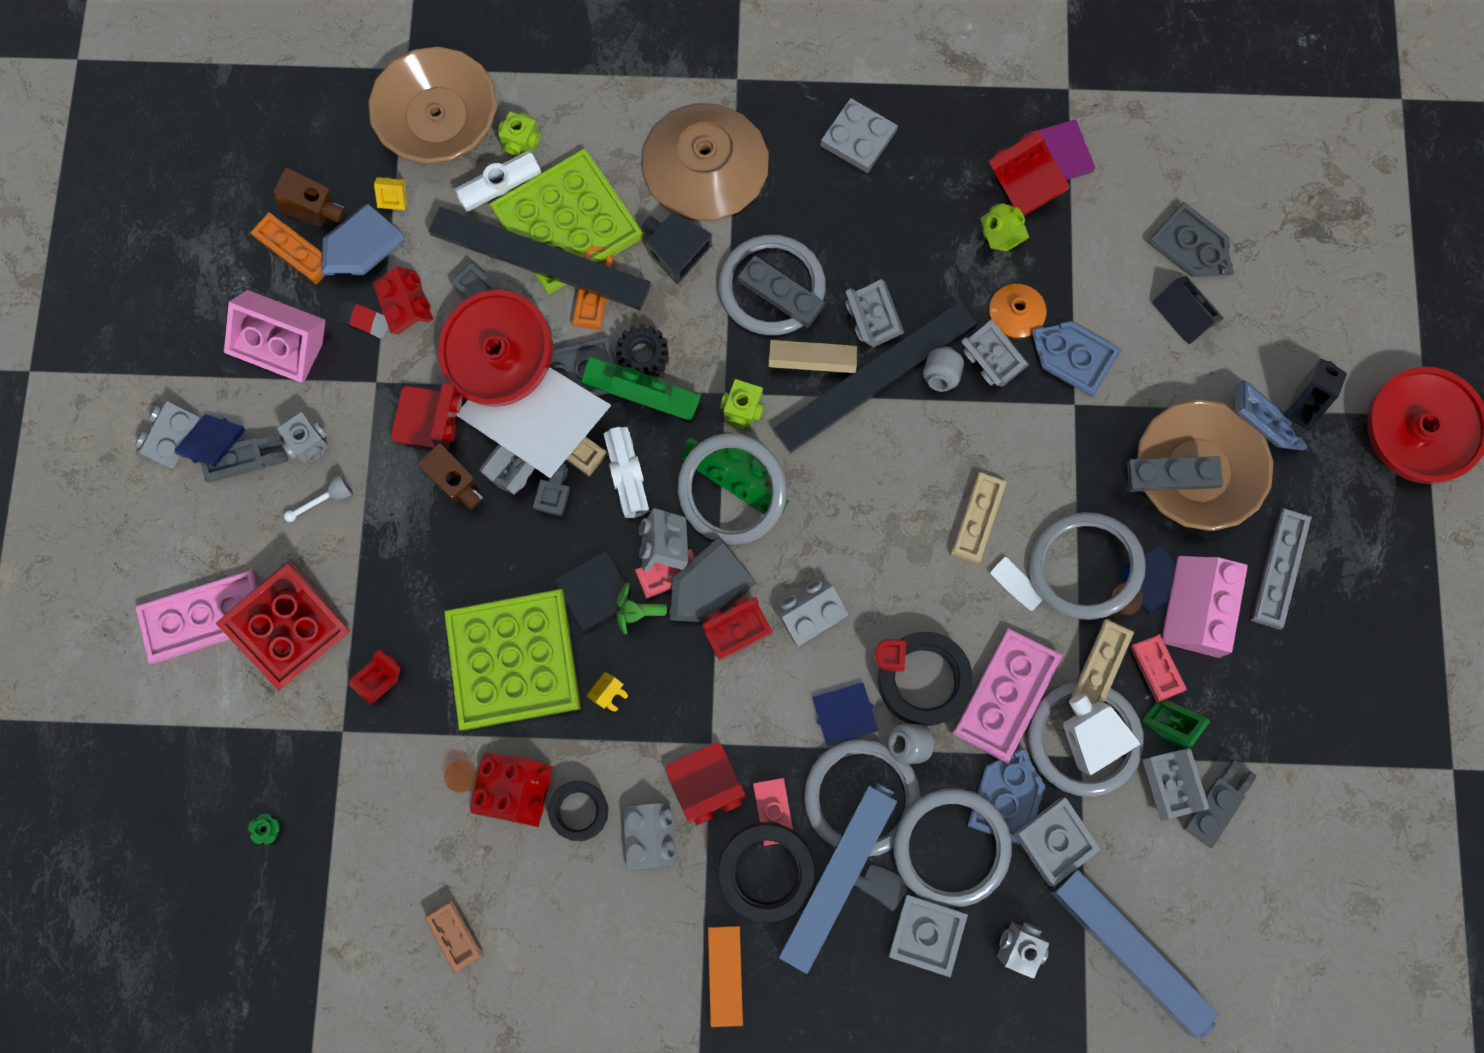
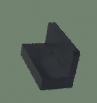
(1187, 309)

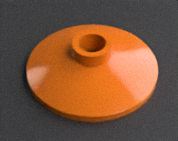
(1013, 321)

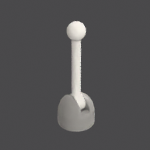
(337, 489)

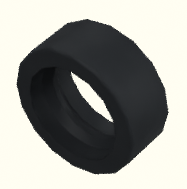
(557, 800)

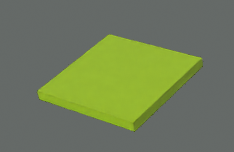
(569, 210)
(512, 660)

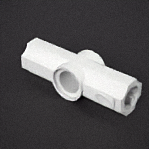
(482, 187)
(626, 472)

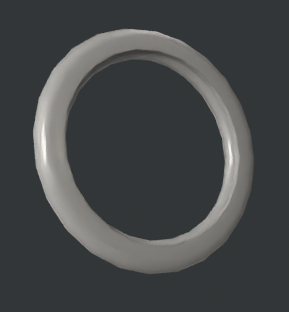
(757, 243)
(773, 467)
(1094, 611)
(828, 759)
(1062, 781)
(1001, 834)

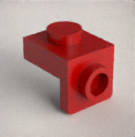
(376, 677)

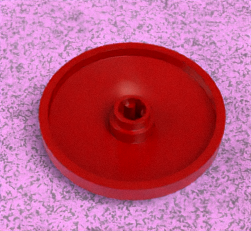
(476, 334)
(1427, 425)

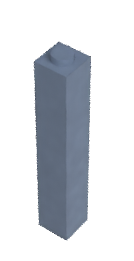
(838, 878)
(1135, 955)

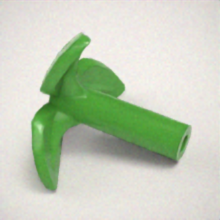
(632, 611)

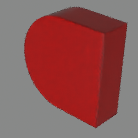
(891, 655)

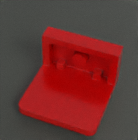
(1029, 173)
(426, 416)
(705, 783)
(511, 789)

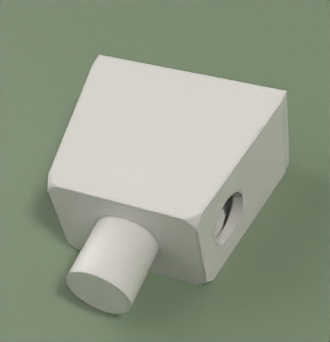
(1096, 734)

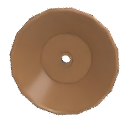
(427, 84)
(710, 183)
(1207, 430)

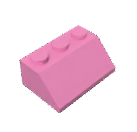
(273, 335)
(1204, 605)

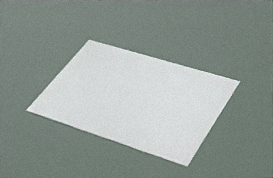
(542, 425)

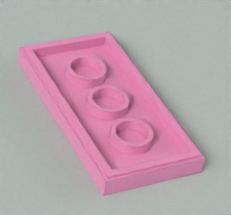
(188, 618)
(1007, 695)

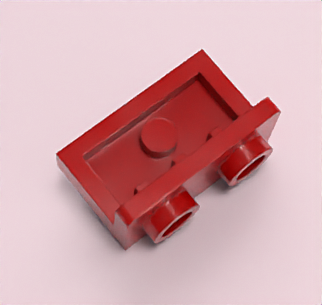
(402, 299)
(736, 628)

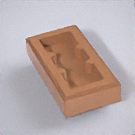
(453, 936)

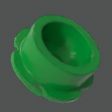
(272, 829)

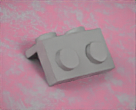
(874, 313)
(995, 354)
(166, 432)
(506, 470)
(663, 540)
(811, 611)
(1175, 784)
(649, 836)

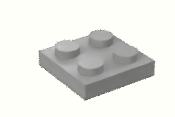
(859, 135)
(1057, 841)
(928, 935)

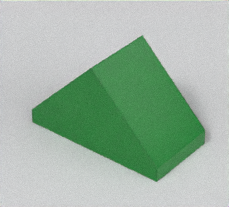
(1175, 723)

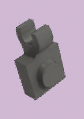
(552, 494)

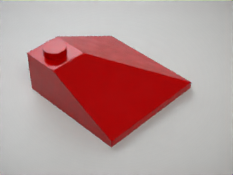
(283, 624)

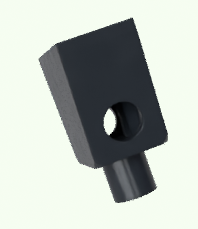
(676, 244)
(1324, 384)

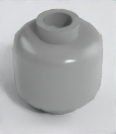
(943, 369)
(911, 743)

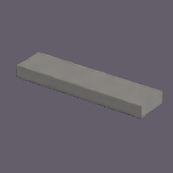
(1281, 568)

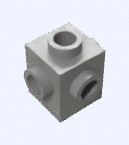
(303, 438)
(1023, 949)

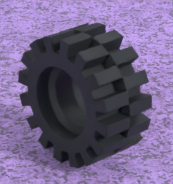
(643, 336)

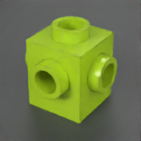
(518, 134)
(1004, 227)
(743, 404)

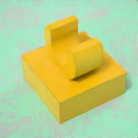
(390, 193)
(605, 690)

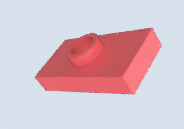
(658, 578)
(1158, 668)
(772, 803)

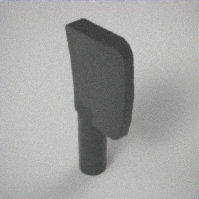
(882, 886)

